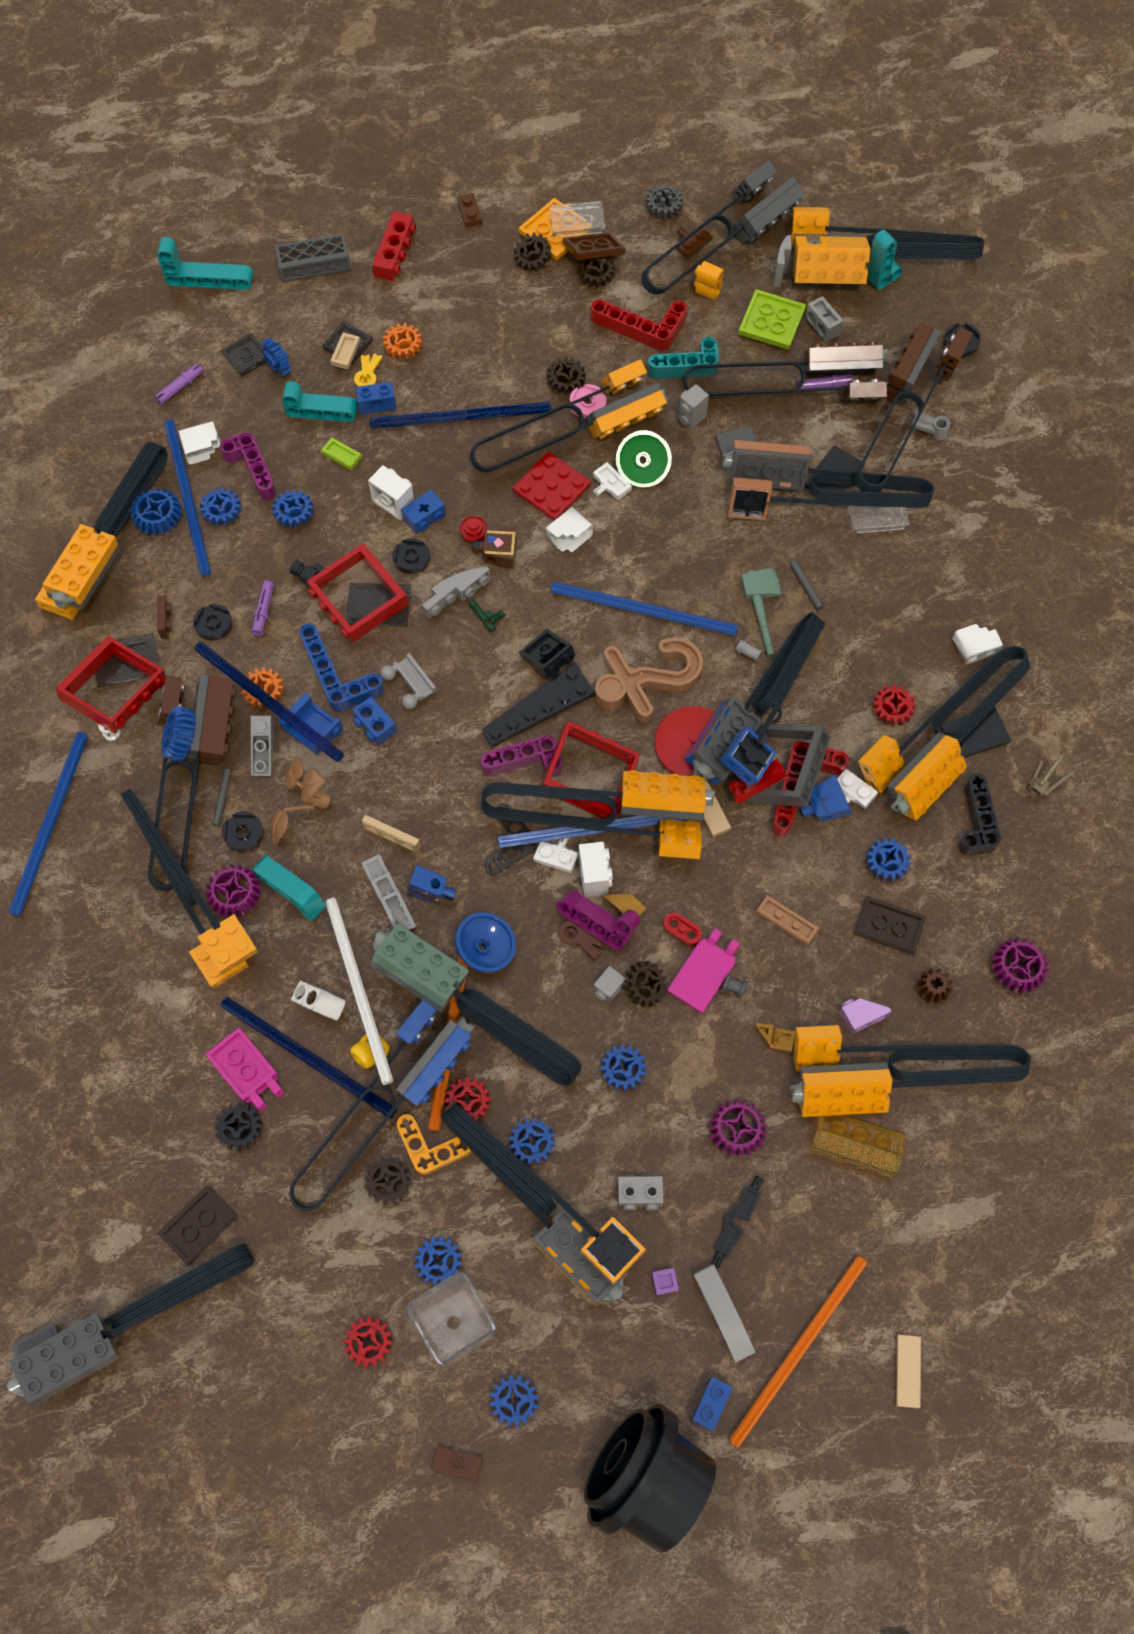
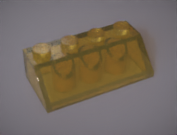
(859, 1143)

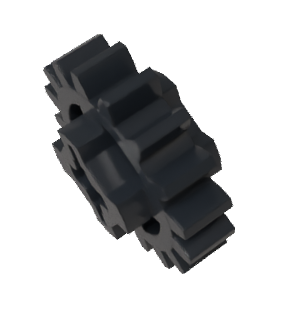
(229, 1127)

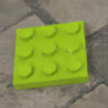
(772, 319)

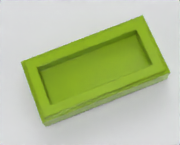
(341, 454)

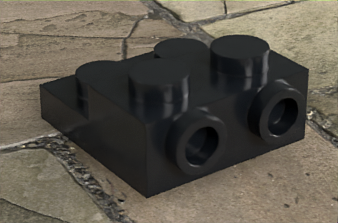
(548, 653)

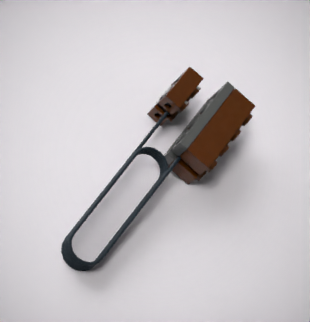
(212, 714)

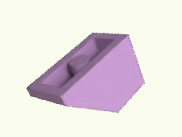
(862, 1014)

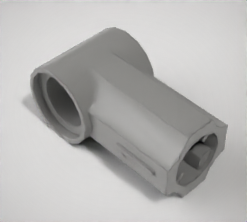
(937, 427)

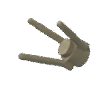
(1040, 786)

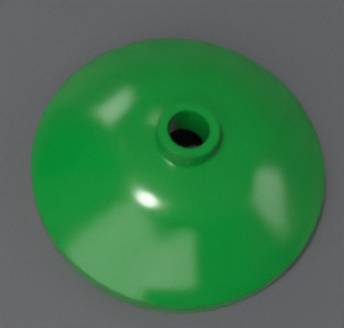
(657, 457)

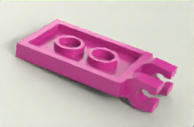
(704, 972)
(244, 1068)

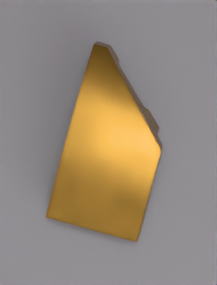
(624, 902)
(776, 1038)

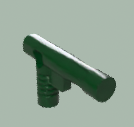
(487, 615)

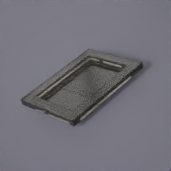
(367, 597)
(119, 671)

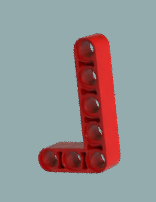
(639, 328)
(796, 762)

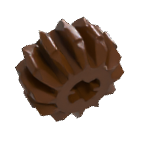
(927, 987)

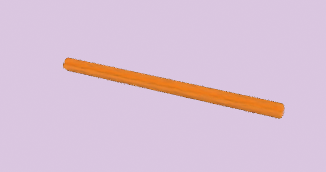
(439, 1092)
(797, 1352)

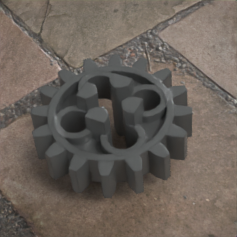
(657, 203)

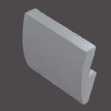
(782, 261)

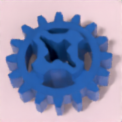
(275, 356)
(211, 506)
(293, 509)
(882, 854)
(632, 1063)
(540, 1138)
(445, 1254)
(503, 1402)

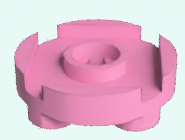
(597, 401)

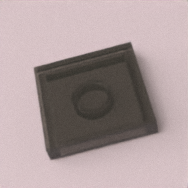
(331, 343)
(244, 354)

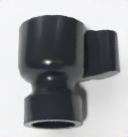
(305, 573)

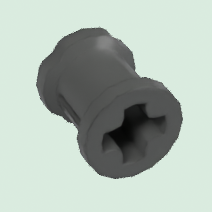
(734, 986)

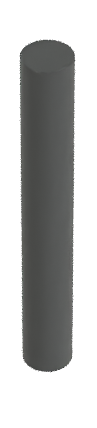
(807, 585)
(221, 797)

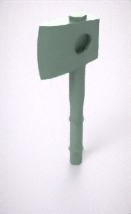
(757, 586)

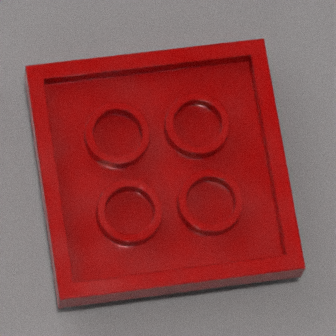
(551, 486)

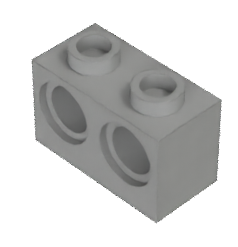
(824, 319)

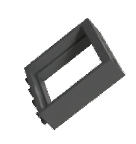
(810, 769)

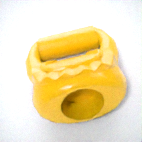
(363, 1054)

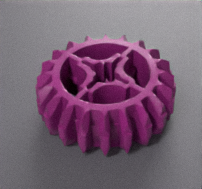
(219, 886)
(1034, 957)
(747, 1130)

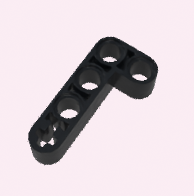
(979, 813)

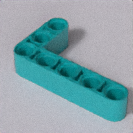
(200, 274)

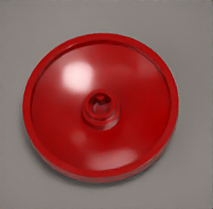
(678, 735)

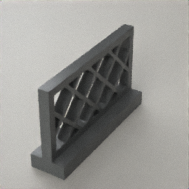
(313, 265)

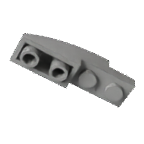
(459, 585)

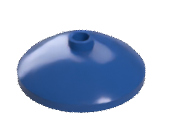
(493, 935)

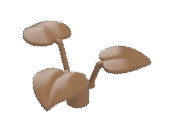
(311, 783)

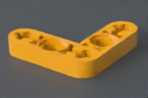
(423, 1152)

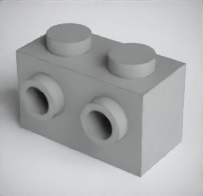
(693, 406)
(640, 1192)

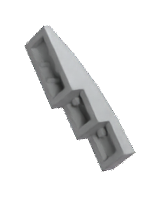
(387, 892)
(724, 1313)

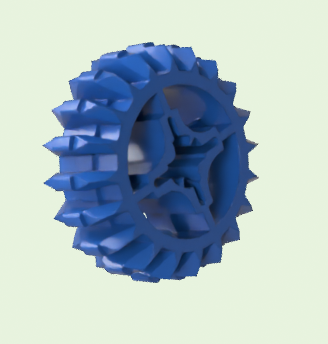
(162, 502)
(178, 733)

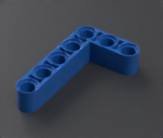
(328, 675)

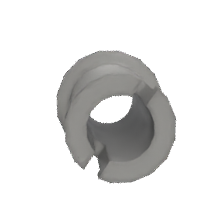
(748, 650)

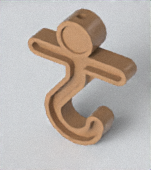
(629, 682)

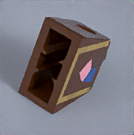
(498, 547)

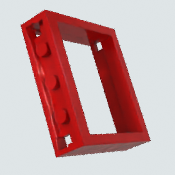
(373, 619)
(92, 664)
(598, 742)

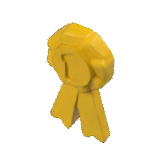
(366, 375)

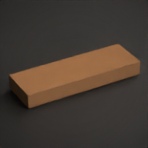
(787, 920)

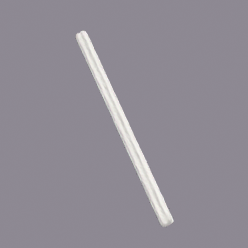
(359, 992)

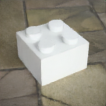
(390, 491)
(595, 869)

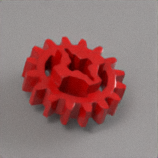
(901, 701)
(476, 1099)
(363, 1352)

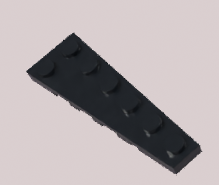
(549, 700)

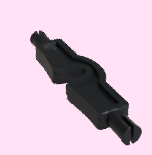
(731, 1231)

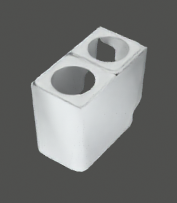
(199, 442)
(569, 531)
(976, 643)
(326, 1004)

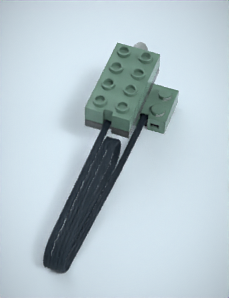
(438, 977)

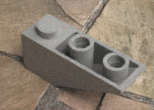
(262, 744)

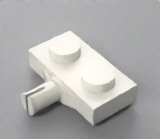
(611, 482)
(856, 789)
(556, 856)

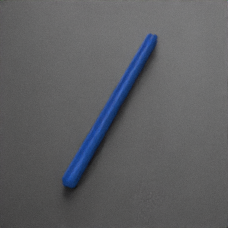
(187, 498)
(644, 608)
(48, 824)
(567, 832)

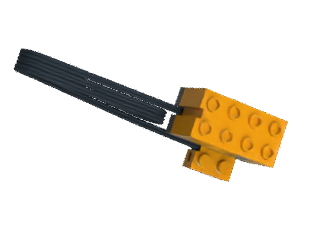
(843, 257)

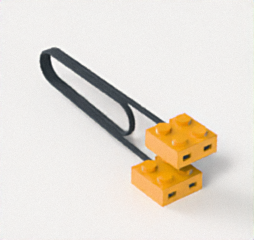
(221, 949)

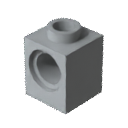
(608, 985)

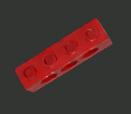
(393, 246)

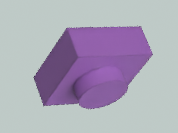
(665, 1281)

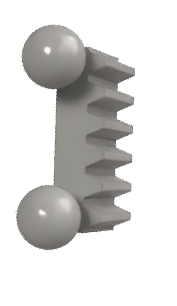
(413, 677)

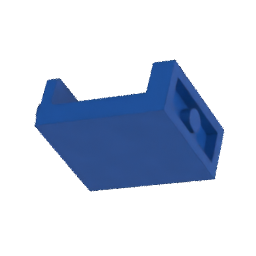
(316, 719)

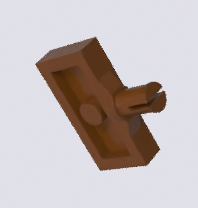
(694, 243)

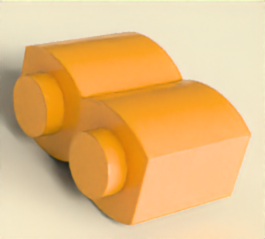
(708, 280)

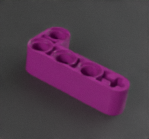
(236, 449)
(520, 760)
(598, 921)

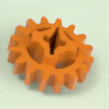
(402, 341)
(271, 683)

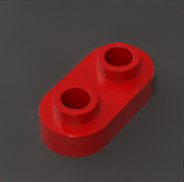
(683, 929)

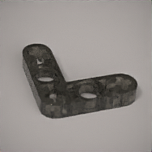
(521, 850)

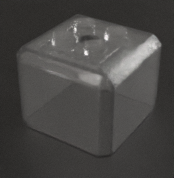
(452, 1299)

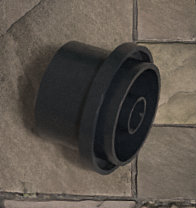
(649, 1480)

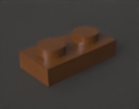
(469, 210)
(164, 624)

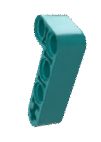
(881, 265)
(676, 364)
(317, 406)
(290, 887)

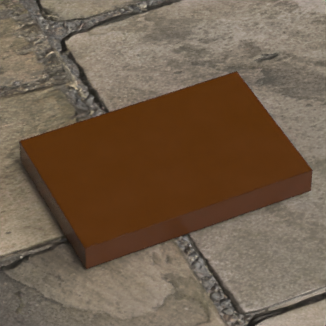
(593, 246)

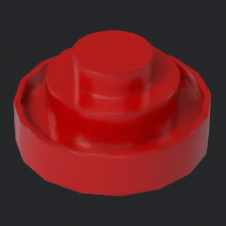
(473, 529)

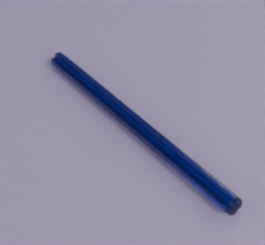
(459, 415)
(269, 701)
(306, 1056)

